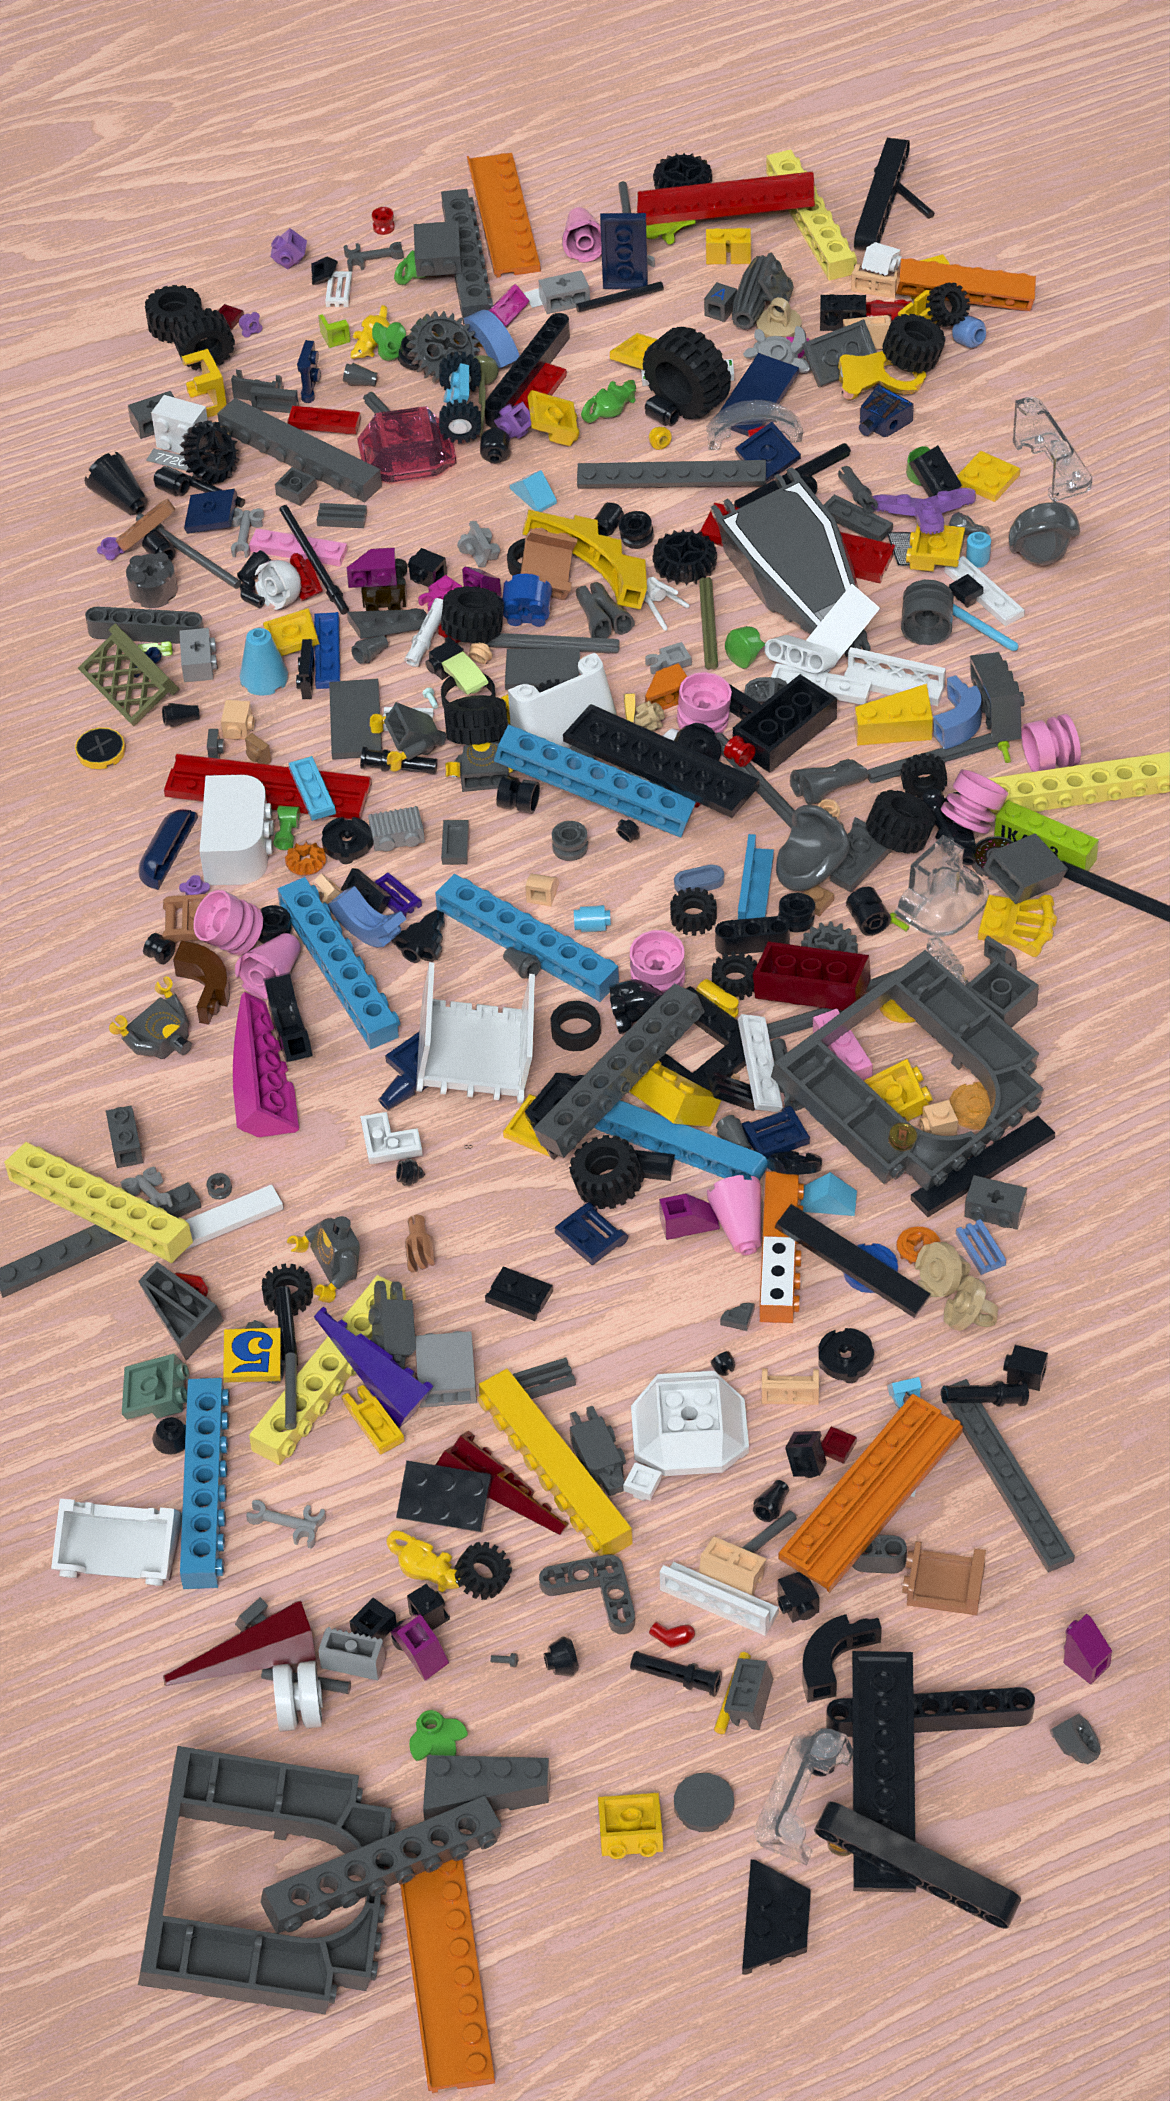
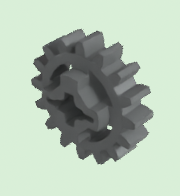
(831, 938)

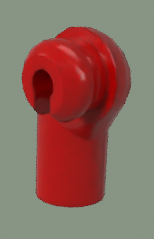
(194, 1281)
(672, 1637)

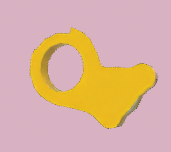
(864, 372)

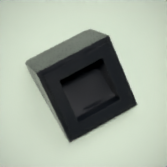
(323, 269)

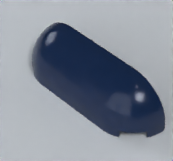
(165, 847)

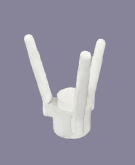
(656, 592)

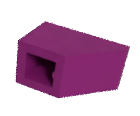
(373, 569)
(482, 579)
(686, 1216)
(420, 1646)
(1086, 1649)

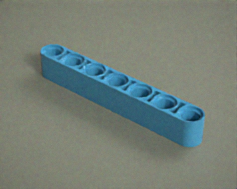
(687, 1143)

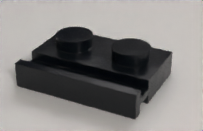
(935, 472)
(306, 669)
(519, 1293)

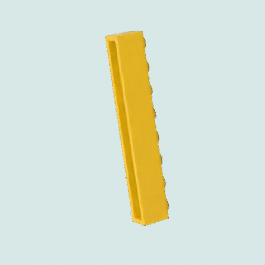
(554, 1464)

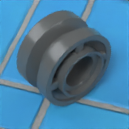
(569, 840)

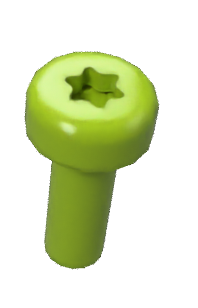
(1003, 746)
(899, 923)

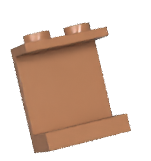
(549, 558)

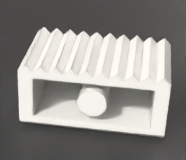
(881, 258)

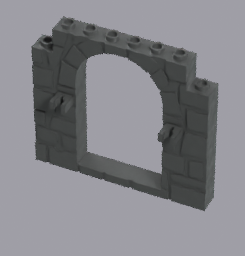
(962, 1027)
(249, 1962)

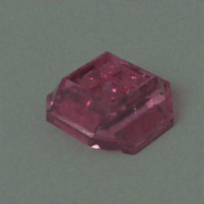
(406, 445)

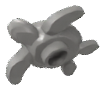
(780, 348)

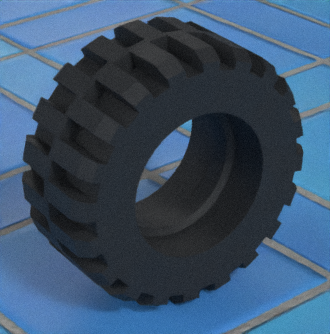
(687, 371)

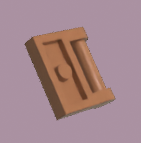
(189, 905)

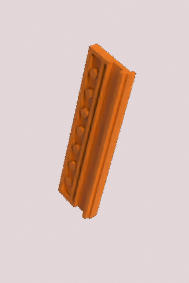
(503, 214)
(870, 1492)
(447, 1979)

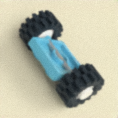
(457, 418)

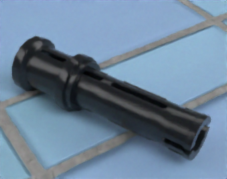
(378, 759)
(997, 1393)
(689, 1675)

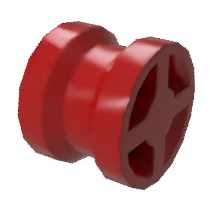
(383, 220)
(739, 751)

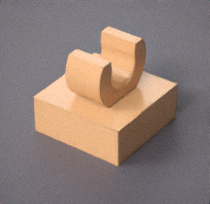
(327, 888)

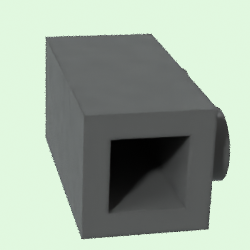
(124, 1136)

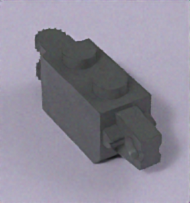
(392, 1322)
(597, 1452)

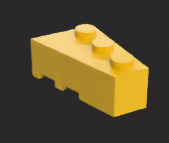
(895, 718)
(676, 1097)

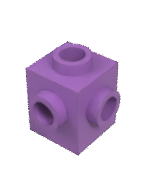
(288, 248)
(514, 420)

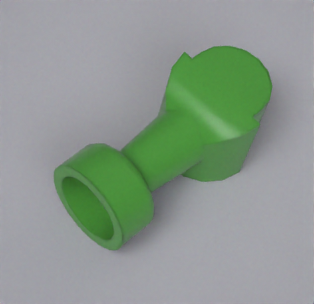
(288, 819)

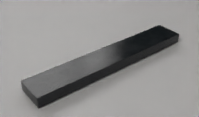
(986, 1165)
(852, 1260)

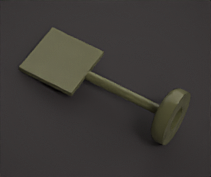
(489, 373)

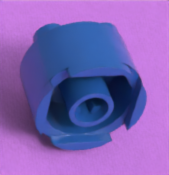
(526, 600)

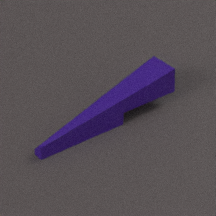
(386, 1380)

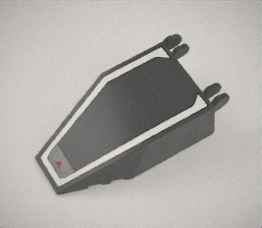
(788, 551)

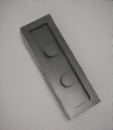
(857, 519)

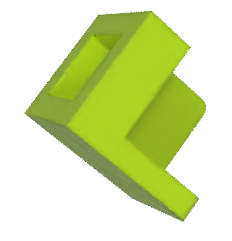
(334, 333)

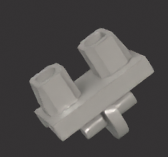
(478, 544)

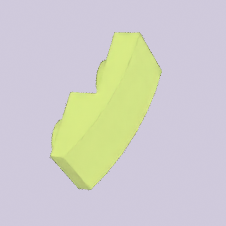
(465, 672)

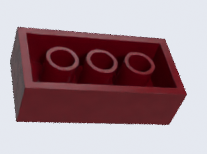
(811, 976)

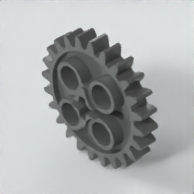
(439, 346)

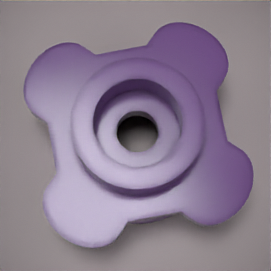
(246, 320)
(109, 548)
(194, 886)

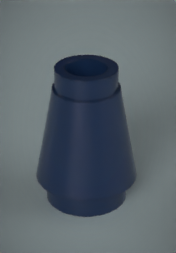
(398, 1091)

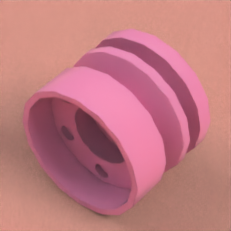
(704, 700)
(1051, 743)
(972, 806)
(228, 922)
(658, 959)

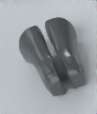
(603, 612)
(819, 781)

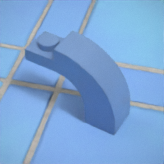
(493, 337)
(964, 720)
(363, 920)

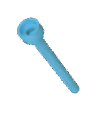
(984, 628)

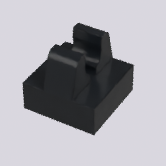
(966, 590)

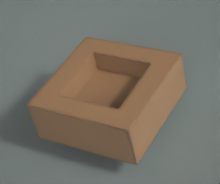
(257, 750)
(821, 897)

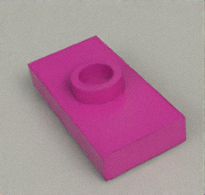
(509, 305)

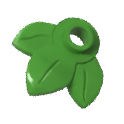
(388, 339)
(436, 1740)

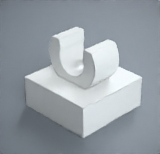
(642, 1482)

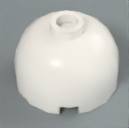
(278, 583)

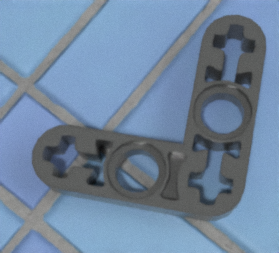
(604, 1580)

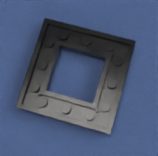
(726, 1031)

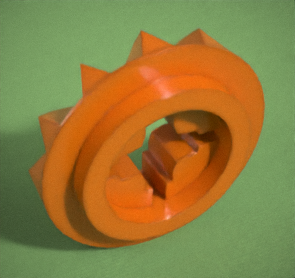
(307, 865)
(912, 1237)

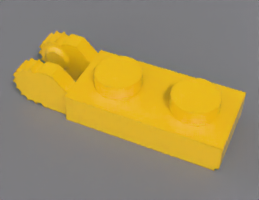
(374, 1421)

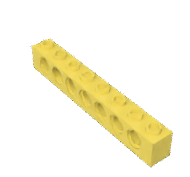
(816, 223)
(1088, 783)
(99, 1202)
(315, 1375)

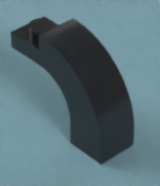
(286, 1018)
(829, 1643)

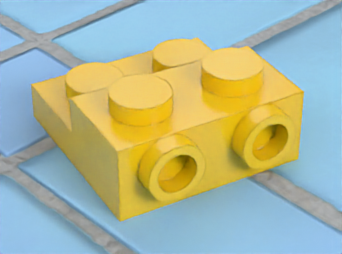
(553, 416)
(935, 549)
(902, 1089)
(630, 1825)

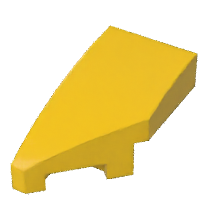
(629, 703)

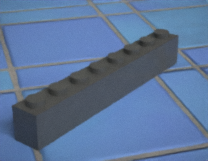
(300, 450)

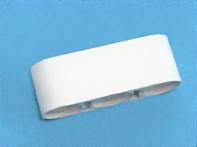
(810, 654)

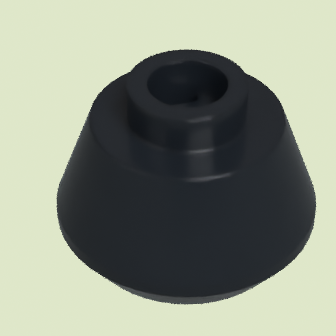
(169, 1436)
(561, 1657)

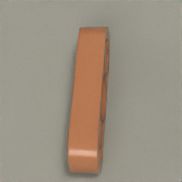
(145, 524)

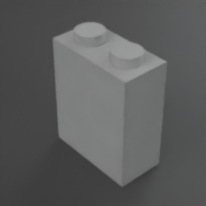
(449, 1366)

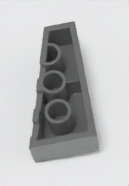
(999, 696)
(503, 1780)

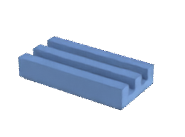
(989, 1241)

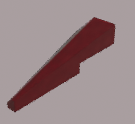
(505, 1485)
(274, 1641)

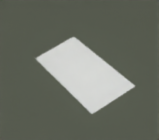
(844, 621)

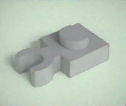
(668, 656)

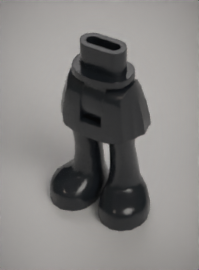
(950, 829)

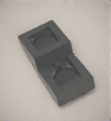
(996, 950)

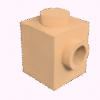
(237, 719)
(939, 1119)

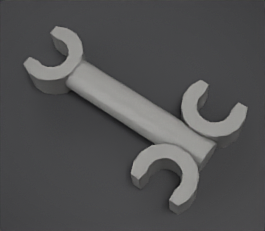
(244, 519)
(145, 1183)
(304, 1527)

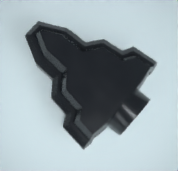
(422, 939)

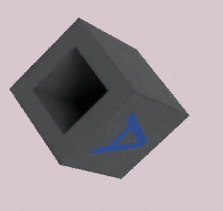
(719, 302)

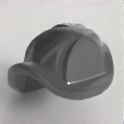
(1044, 532)
(812, 850)

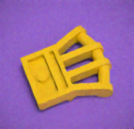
(1001, 921)

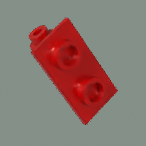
(882, 308)
(309, 581)

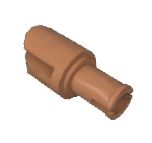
(418, 1245)

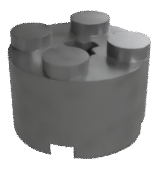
(151, 580)

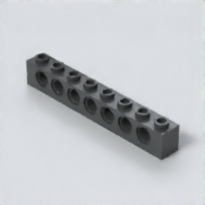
(470, 284)
(618, 1070)
(474, 1816)

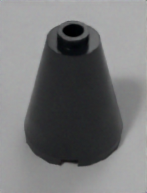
(116, 483)

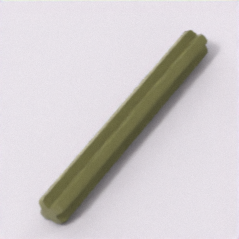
(708, 623)

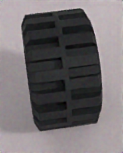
(167, 307)
(204, 325)
(913, 343)
(472, 614)
(475, 719)
(900, 821)
(598, 1157)

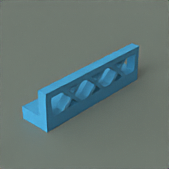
(755, 881)

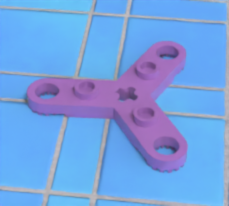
(928, 510)

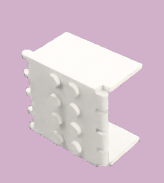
(475, 1047)

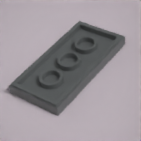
(350, 714)

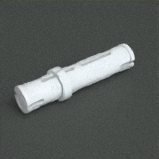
(422, 641)

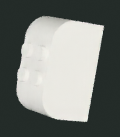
(235, 830)

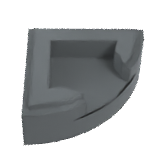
(738, 1317)

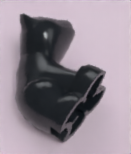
(631, 1001)

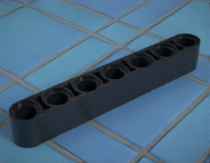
(882, 193)
(540, 350)
(946, 1717)
(917, 1865)

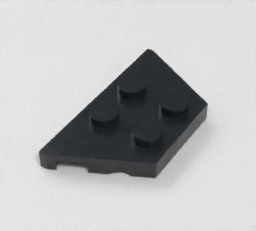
(549, 1096)
(774, 1918)

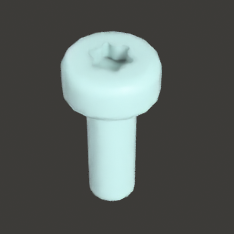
(428, 693)

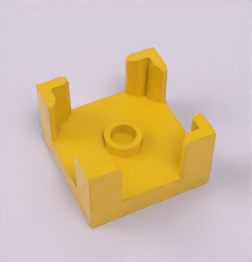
(209, 382)

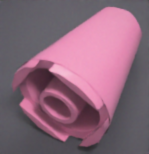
(582, 236)
(267, 961)
(738, 1211)

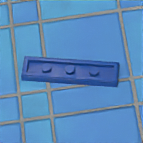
(328, 650)

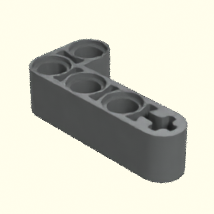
(878, 1556)

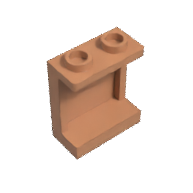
(944, 1580)

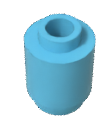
(978, 548)
(592, 918)

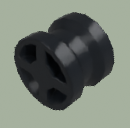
(159, 948)

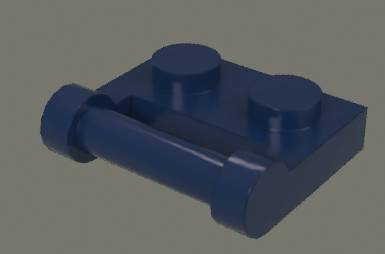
(308, 369)
(777, 1138)
(585, 1238)

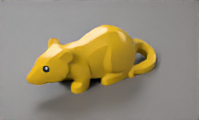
(366, 343)
(420, 1563)

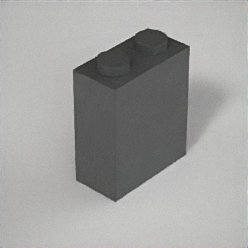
(437, 248)
(1025, 868)

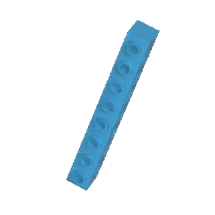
(594, 780)
(513, 928)
(338, 963)
(194, 1570)

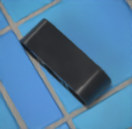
(751, 934)

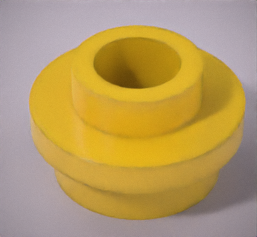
(655, 436)

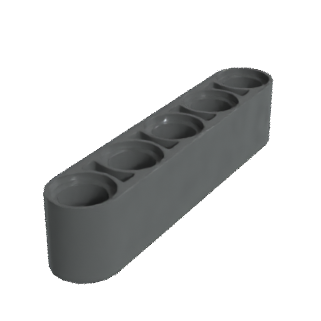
(141, 624)

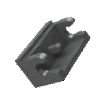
(242, 387)
(749, 1692)

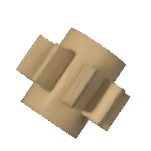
(649, 716)

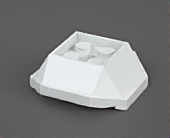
(685, 1447)

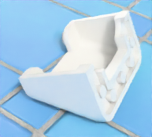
(555, 709)
(115, 1541)

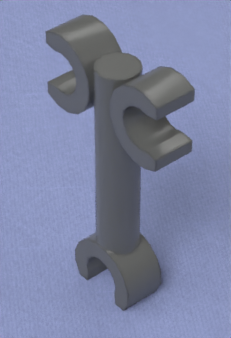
(356, 257)

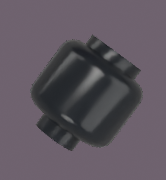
(495, 445)

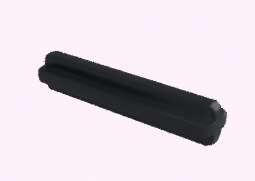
(285, 1320)

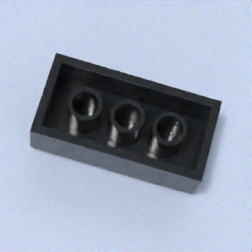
(787, 721)

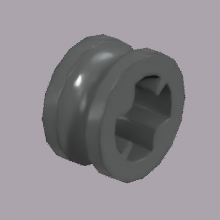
(219, 1179)

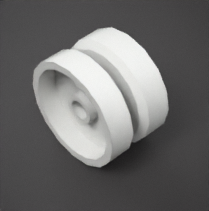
(297, 1696)

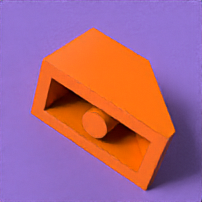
(666, 686)

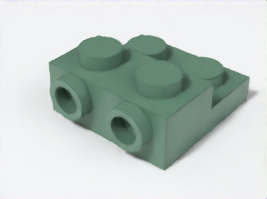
(155, 1387)

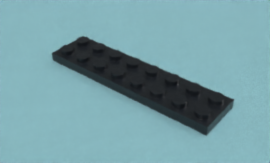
(661, 760)
(883, 1754)

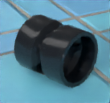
(518, 794)
(868, 911)

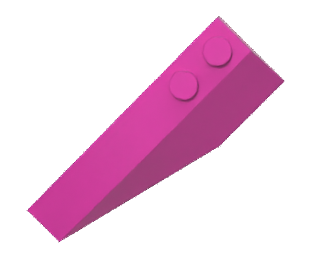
(260, 1088)

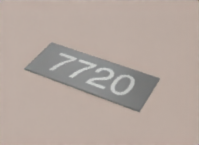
(167, 458)

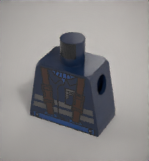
(884, 413)

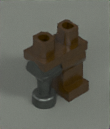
(387, 596)

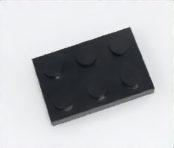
(444, 1496)

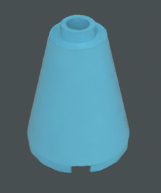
(262, 664)

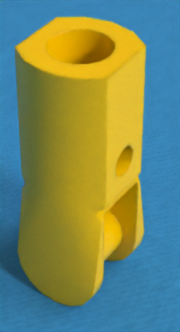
(719, 997)

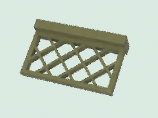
(137, 658)

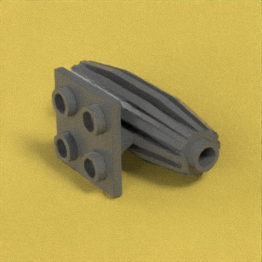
(760, 283)

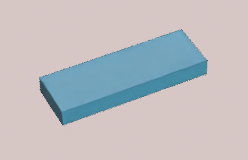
(312, 788)

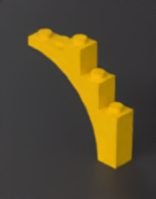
(603, 553)

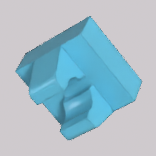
(898, 1389)

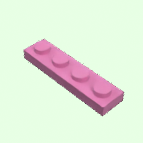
(286, 544)

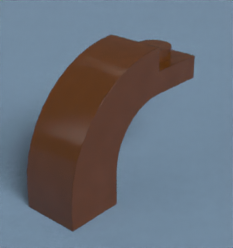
(205, 966)

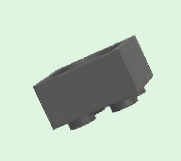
(295, 486)

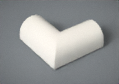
(387, 1146)

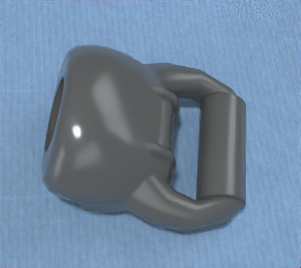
(961, 520)

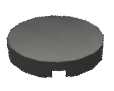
(703, 1802)

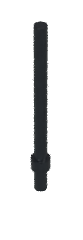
(333, 591)

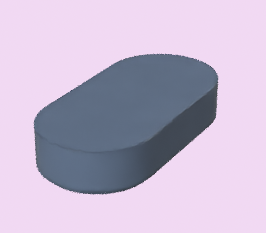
(704, 877)

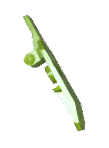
(666, 230)

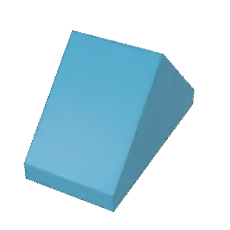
(534, 491)
(829, 1196)

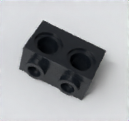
(839, 307)

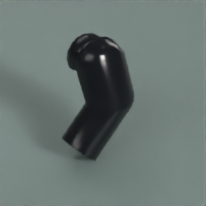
(248, 594)

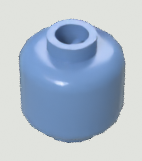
(969, 332)

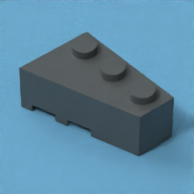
(181, 1308)

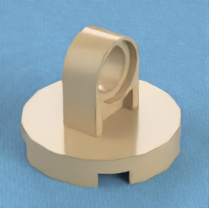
(778, 323)
(941, 1269)
(969, 1305)

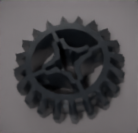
(681, 171)
(201, 443)
(684, 557)

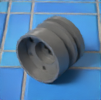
(927, 612)

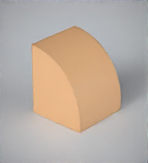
(541, 889)

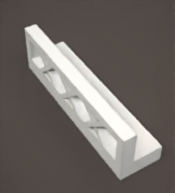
(895, 679)
(718, 1598)

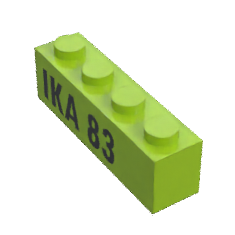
(1065, 842)

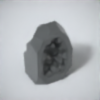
(763, 688)
(1077, 1739)

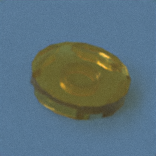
(977, 1111)

